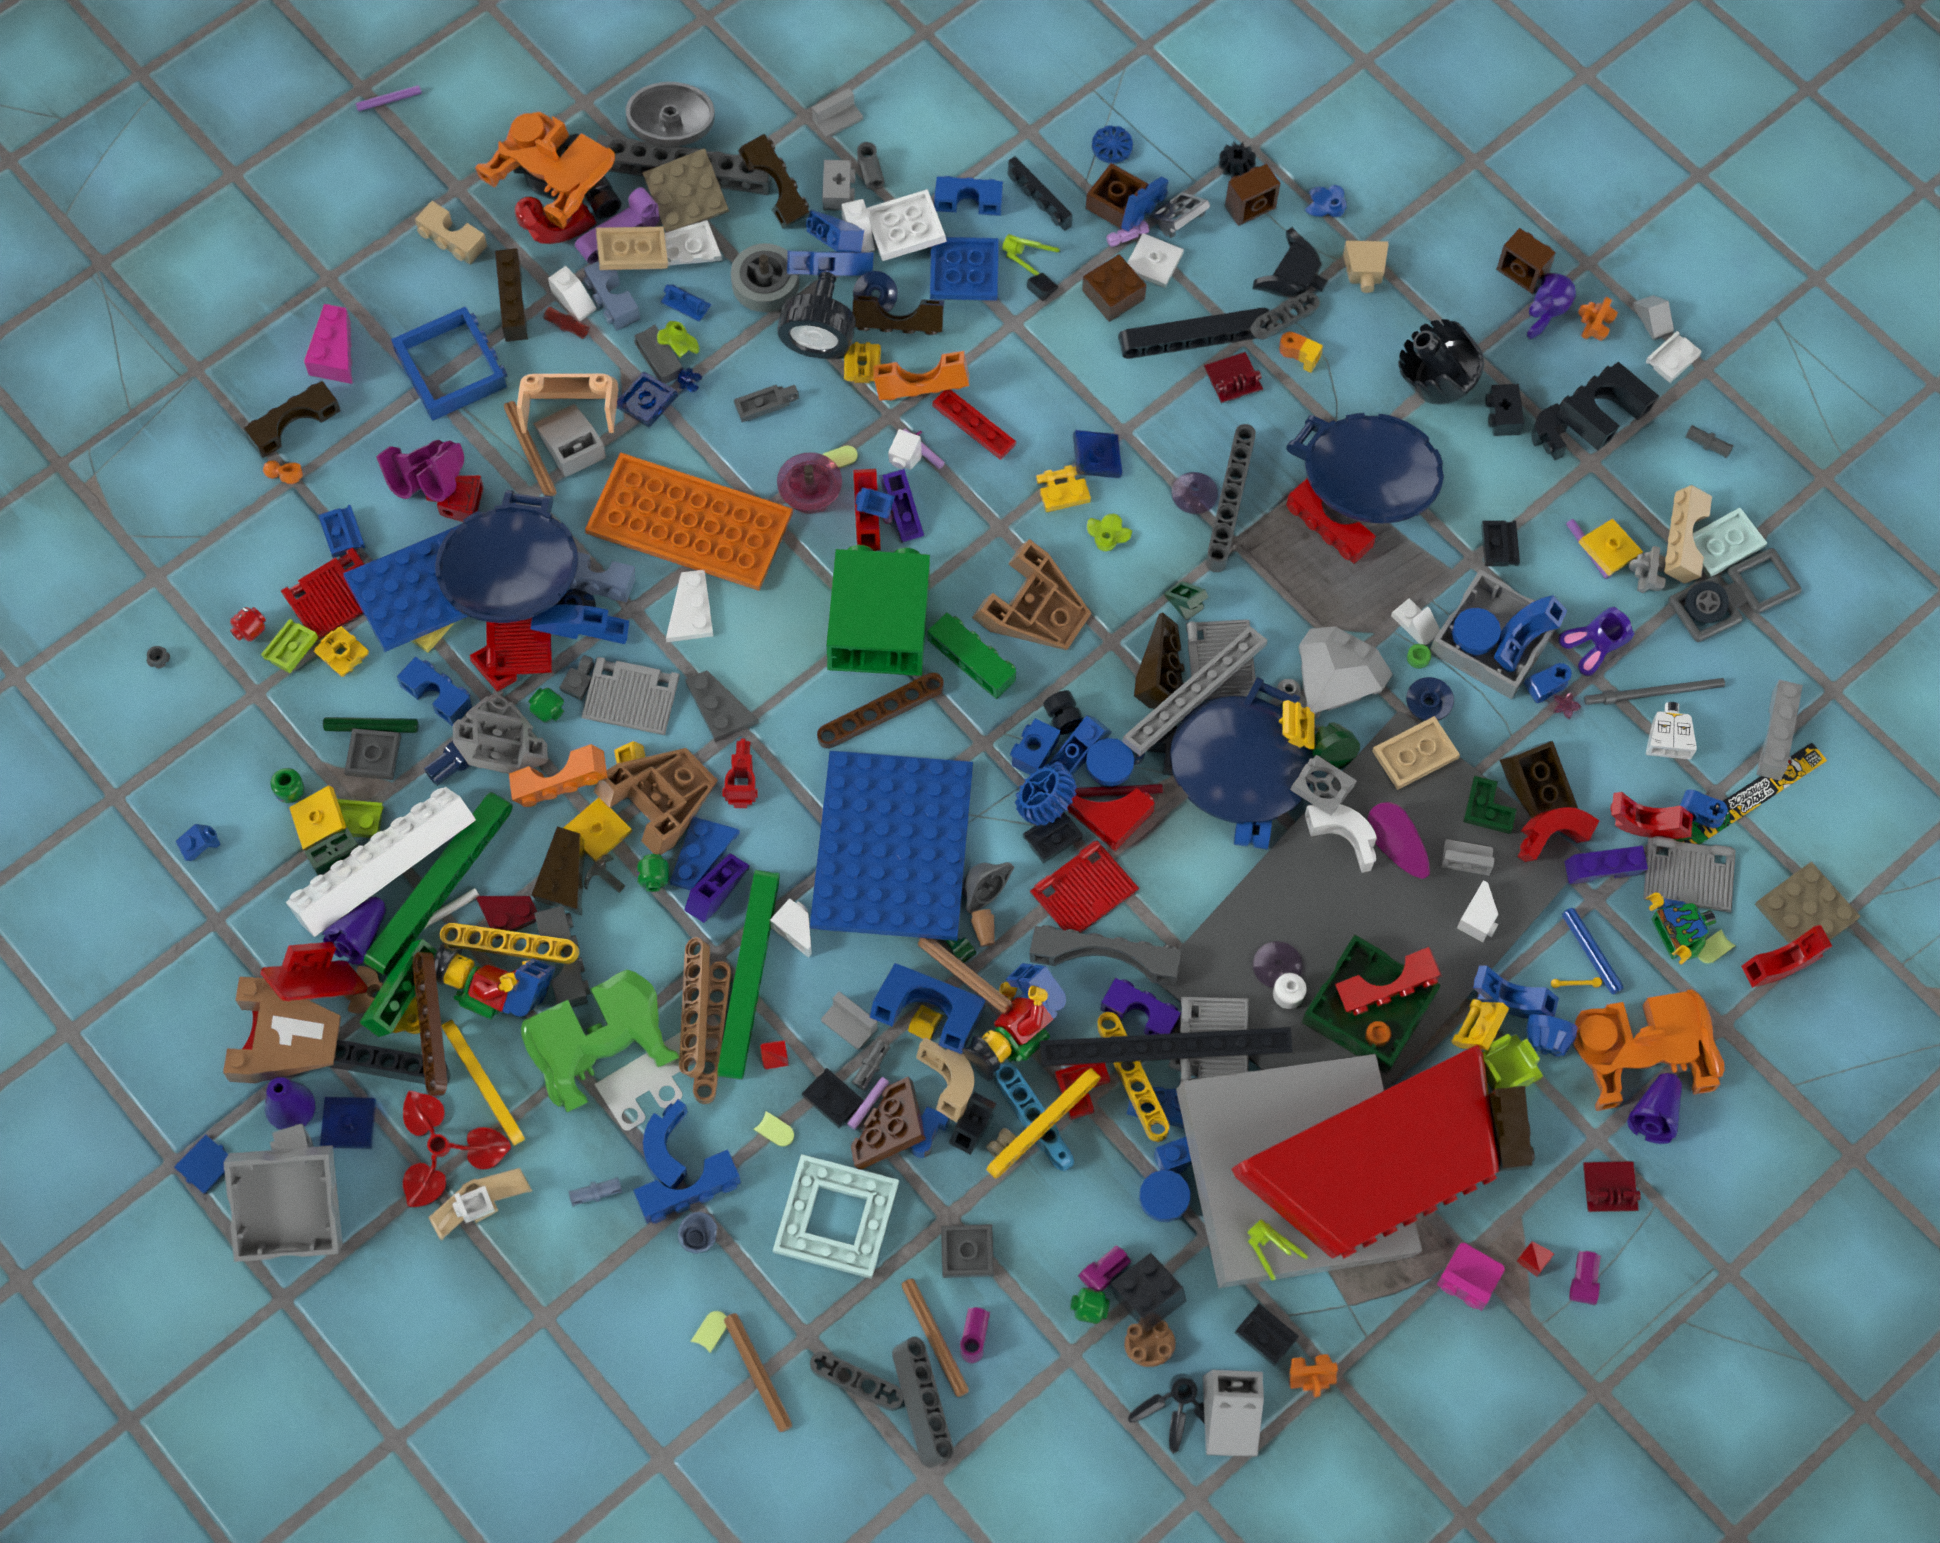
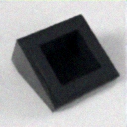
(1041, 286)

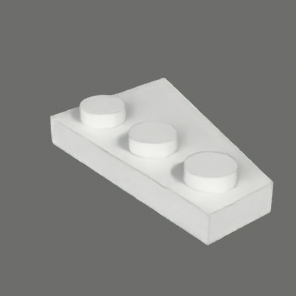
(691, 609)

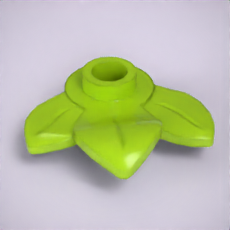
(677, 338)
(1108, 531)

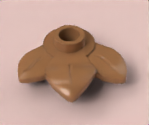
(361, 1002)

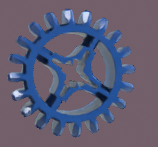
(1045, 794)

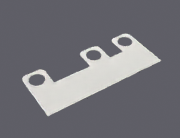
(642, 1075)

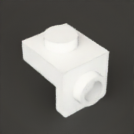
(473, 1204)

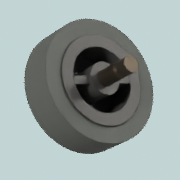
(762, 278)

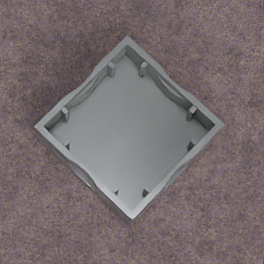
(1504, 603)
(283, 1203)

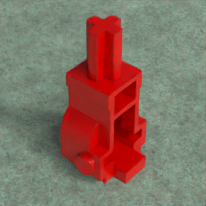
(742, 767)

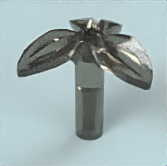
(598, 868)

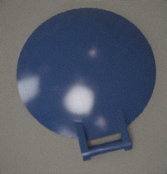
(1370, 466)
(507, 561)
(1236, 758)

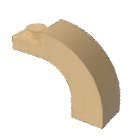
(956, 1072)

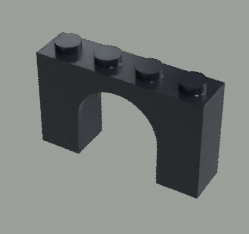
(1614, 384)

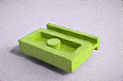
(289, 646)
(361, 817)

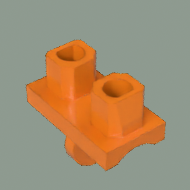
(1594, 315)
(1313, 1377)

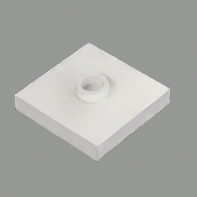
(1155, 260)

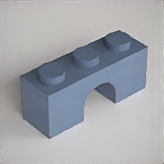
(618, 308)
(613, 583)

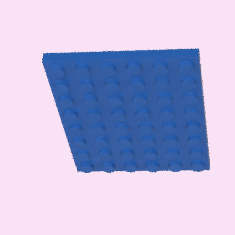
(892, 845)

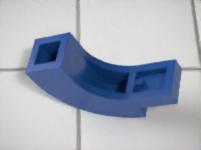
(1525, 626)
(1519, 999)
(659, 1161)

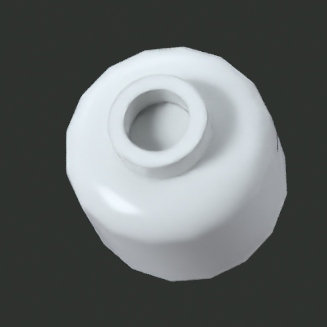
(1289, 990)

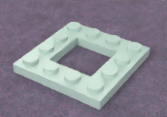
(853, 1259)

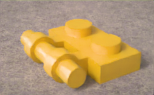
(1063, 495)

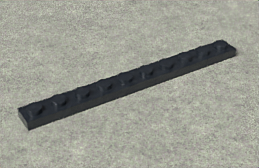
(1166, 1046)

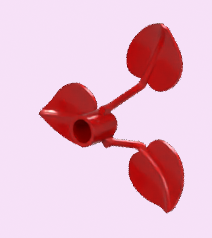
(424, 1183)

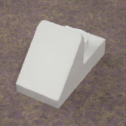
(1417, 623)

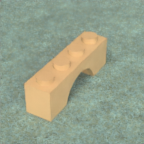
(1682, 557)

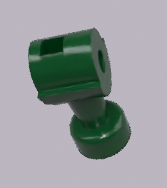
(962, 949)

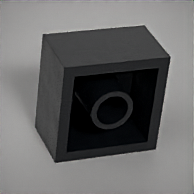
(1148, 1292)

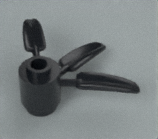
(1178, 1417)

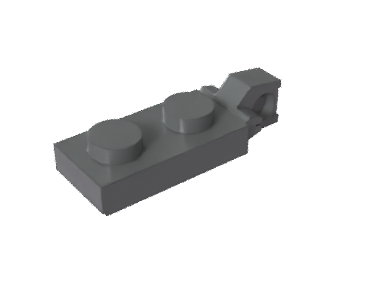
(765, 401)

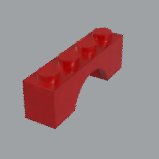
(1349, 539)
(1418, 970)

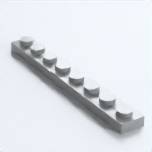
(1194, 691)

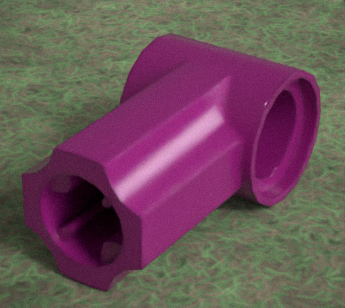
(1100, 1274)
(1585, 1284)
(974, 1333)

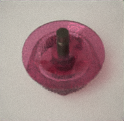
(809, 482)

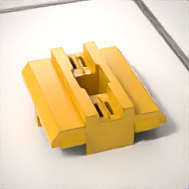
(853, 370)
(343, 663)
(1298, 724)

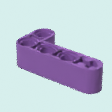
(641, 213)

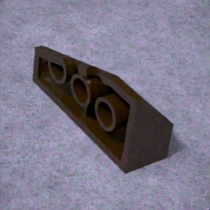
(1160, 667)

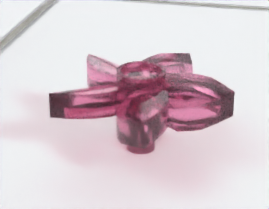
(1566, 705)

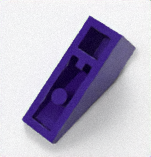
(903, 507)
(715, 887)

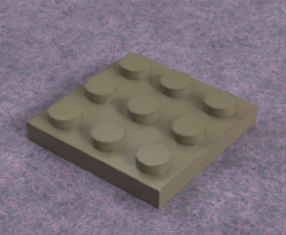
(686, 191)
(1805, 902)

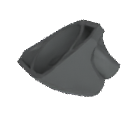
(984, 884)

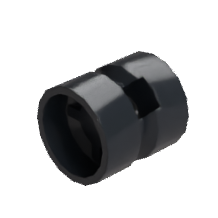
(603, 199)
(1063, 711)

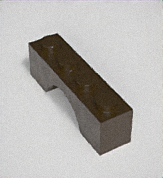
(760, 155)
(511, 295)
(926, 317)
(313, 403)

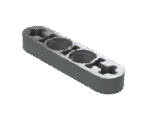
(1284, 314)
(855, 1383)

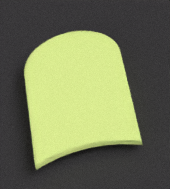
(842, 456)
(1715, 948)
(775, 1130)
(710, 1330)

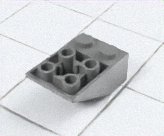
(570, 440)
(1232, 1412)

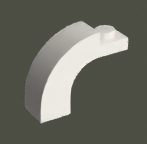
(1348, 824)

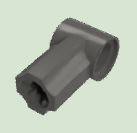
(870, 165)

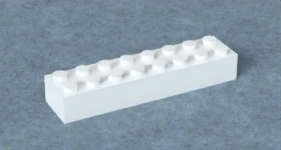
(380, 860)

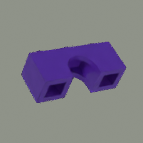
(1598, 864)
(1124, 998)

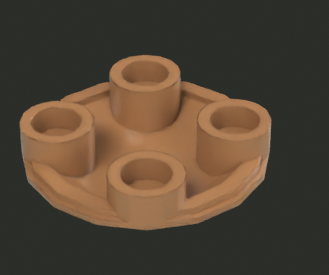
(1150, 1347)

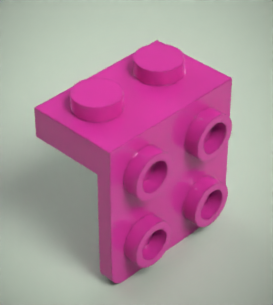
(1471, 1276)

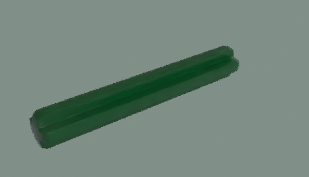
(345, 724)

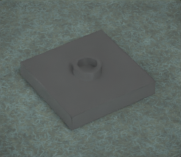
(372, 754)
(967, 1251)

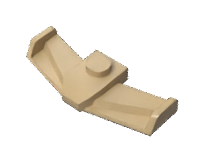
(498, 1187)

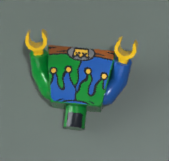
(1680, 926)

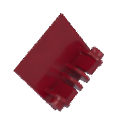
(1233, 377)
(1611, 1186)

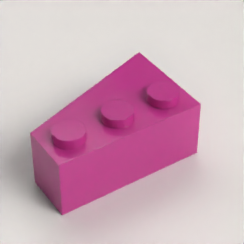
(331, 346)

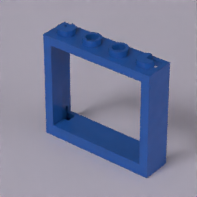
(465, 395)

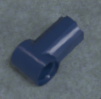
(446, 764)

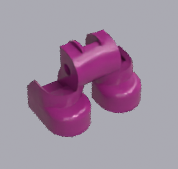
(428, 468)

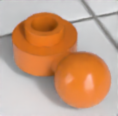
(288, 472)

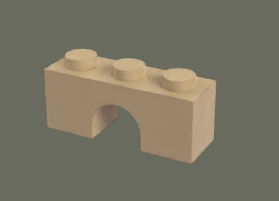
(463, 244)

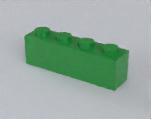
(972, 655)
(395, 992)

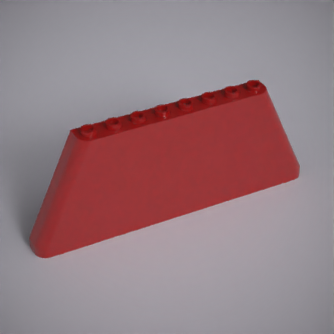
(1382, 1158)

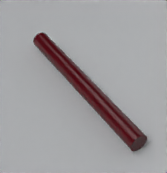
(1118, 790)

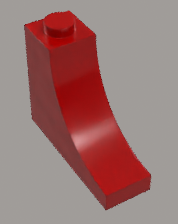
(1115, 819)

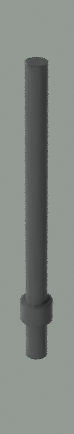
(1609, 696)

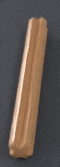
(530, 451)
(965, 974)
(935, 1337)
(758, 1372)

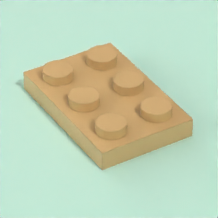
(631, 248)
(1416, 753)

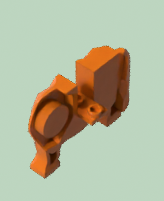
(533, 145)
(1675, 1035)

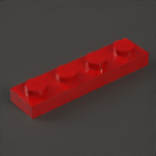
(974, 423)

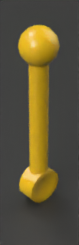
(1596, 982)

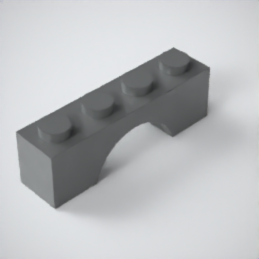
(569, 982)

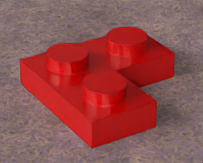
(1067, 1076)

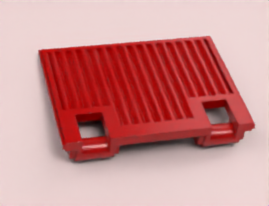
(327, 596)
(520, 648)
(1084, 889)

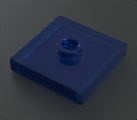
(646, 399)
(1097, 454)
(348, 1122)

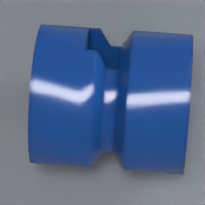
(1244, 837)

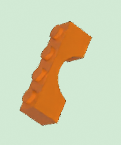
(895, 382)
(583, 768)

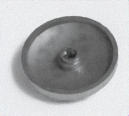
(670, 114)

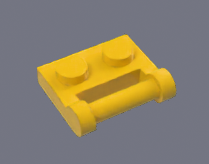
(1485, 1028)

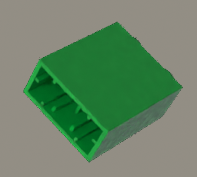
(878, 611)

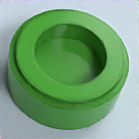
(1418, 656)

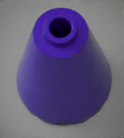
(356, 930)
(288, 1103)
(1658, 1110)

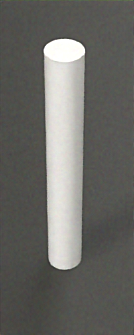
(453, 906)

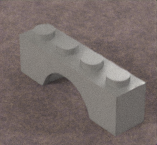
(1779, 737)

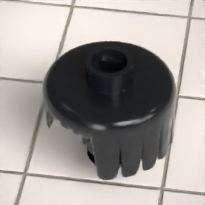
(1441, 362)

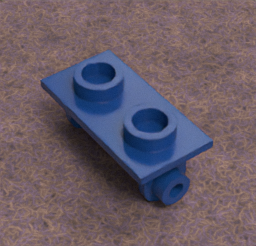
(685, 302)

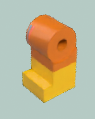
(1300, 348)

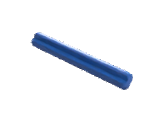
(1592, 950)

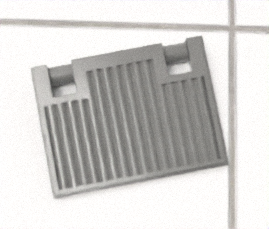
(1216, 637)
(630, 696)
(1690, 873)
(1214, 1015)

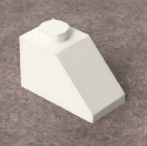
(856, 213)
(571, 293)
(905, 450)
(1480, 915)
(793, 925)

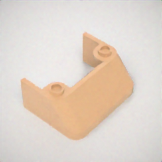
(567, 387)

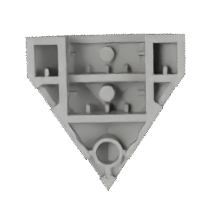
(1339, 669)
(498, 737)

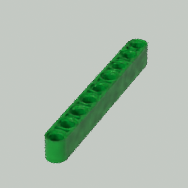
(438, 884)
(748, 975)

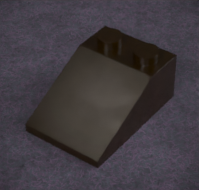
(1538, 779)

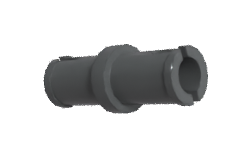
(1709, 441)
(870, 1065)

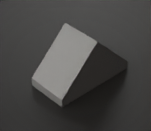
(1655, 316)

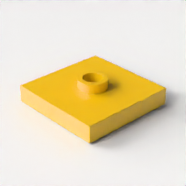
(1610, 547)
(317, 817)
(599, 828)

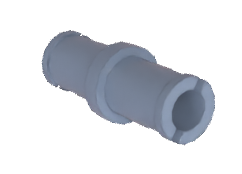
(595, 1191)

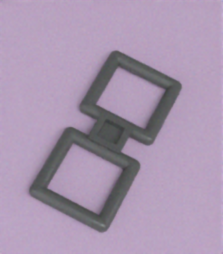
(1739, 595)

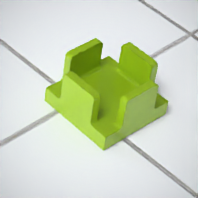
(1511, 1063)

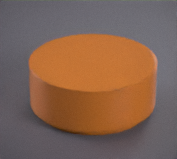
(1378, 1034)

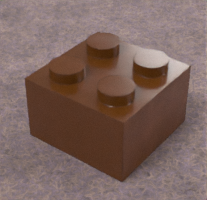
(1111, 193)
(1252, 194)
(1525, 260)
(1114, 287)

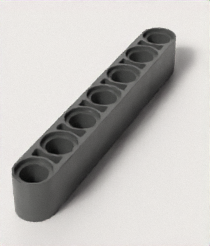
(1227, 506)

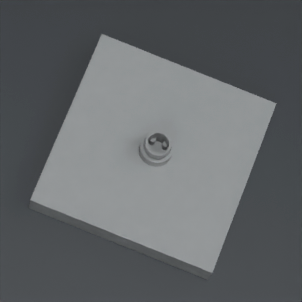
(1248, 1113)

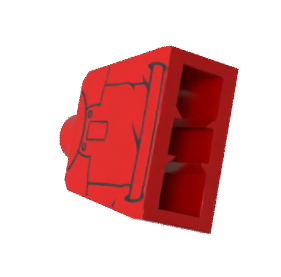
(463, 500)

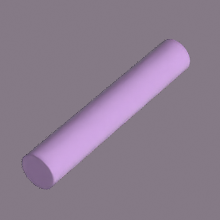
(929, 455)
(868, 1103)

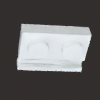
(1673, 356)

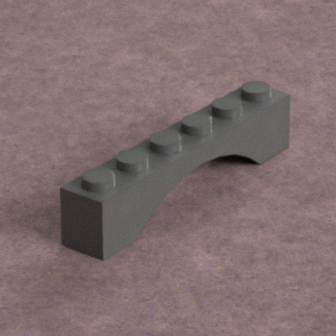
(1055, 946)

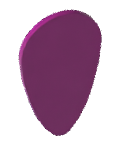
(1399, 838)

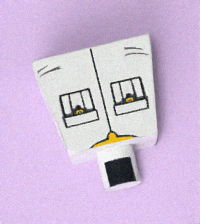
(1672, 734)

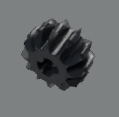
(1237, 159)

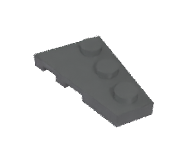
(718, 706)

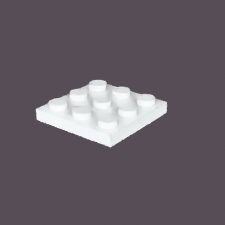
(905, 225)

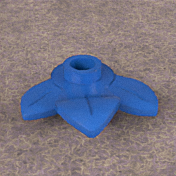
(1327, 201)

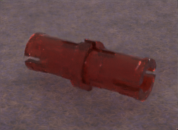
(566, 322)

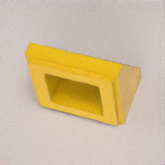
(629, 752)
(925, 1022)

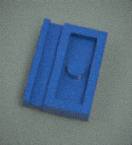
(341, 531)

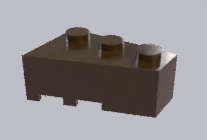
(562, 872)
(1511, 1128)

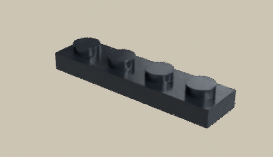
(1044, 198)

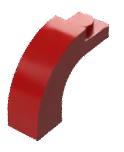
(548, 233)
(866, 524)
(1570, 821)
(1649, 821)
(1788, 959)

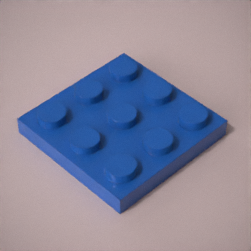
(964, 269)

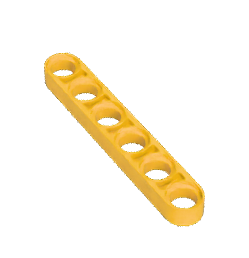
(508, 946)
(1136, 1075)
(483, 1082)
(1043, 1123)

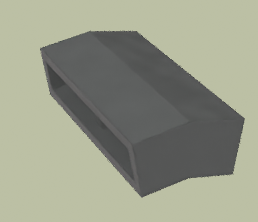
(658, 356)

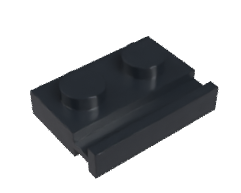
(1500, 543)
(1053, 838)
(832, 1098)
(1266, 1334)

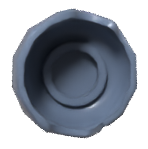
(697, 1232)

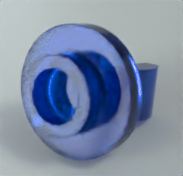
(685, 379)

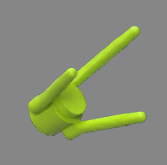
(1015, 245)
(1262, 1234)

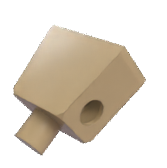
(1365, 262)

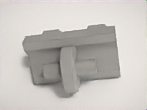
(1646, 570)

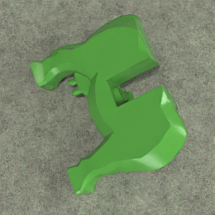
(564, 1051)

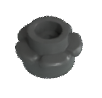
(154, 652)

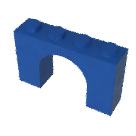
(909, 986)

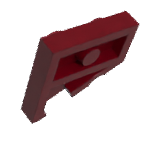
(507, 912)

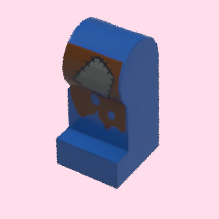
(932, 1122)

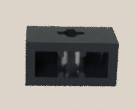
(1505, 409)

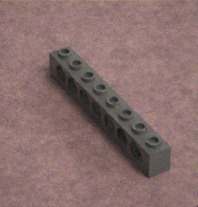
(733, 179)

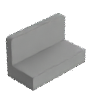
(836, 113)
(1467, 857)
(849, 1021)

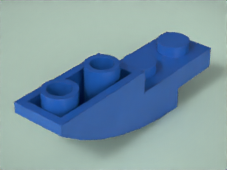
(834, 262)
(584, 620)

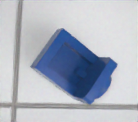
(874, 502)
(197, 840)

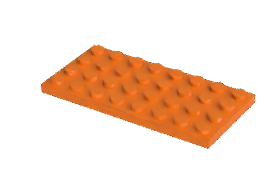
(689, 521)

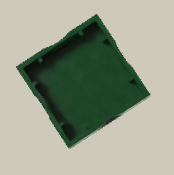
(1402, 1014)

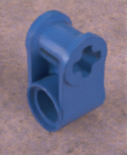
(1545, 684)
(1702, 807)

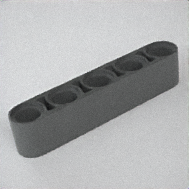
(922, 1402)

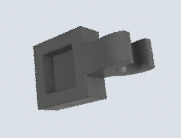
(577, 681)

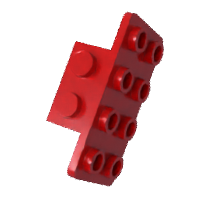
(312, 974)

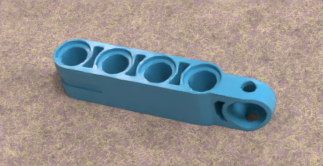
(1055, 1149)

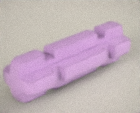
(1124, 236)

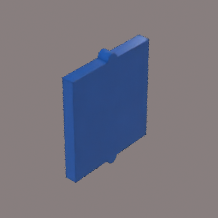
(203, 1164)

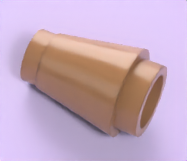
(984, 927)

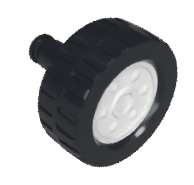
(817, 323)

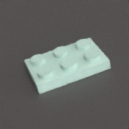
(1727, 542)

